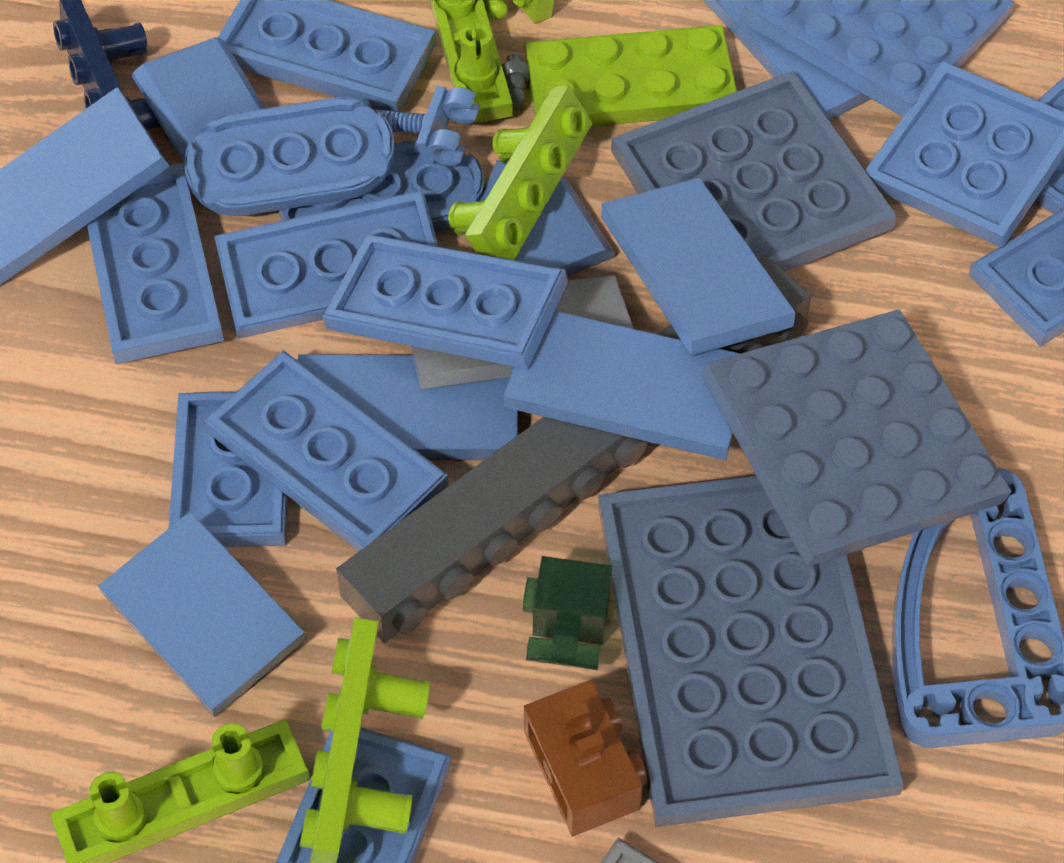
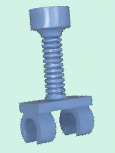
(434, 139)

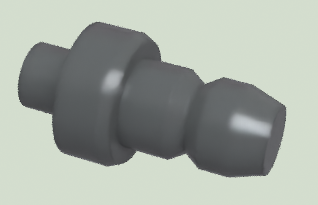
(516, 76)

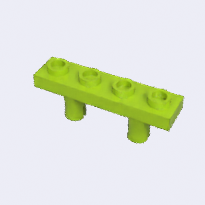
(473, 55)
(535, 166)
(181, 796)
(341, 798)

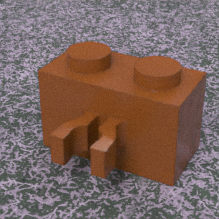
(584, 757)

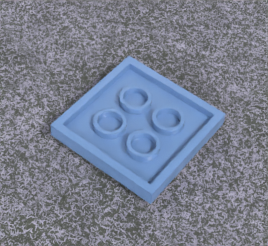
(971, 153)

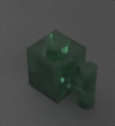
(571, 607)

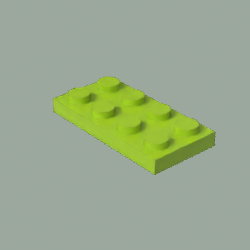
(634, 73)

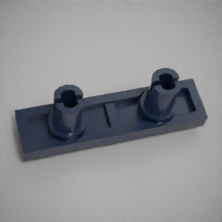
(93, 49)

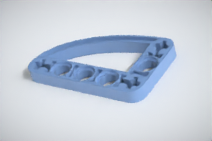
(1024, 687)

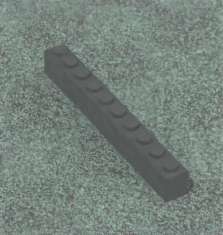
(501, 503)

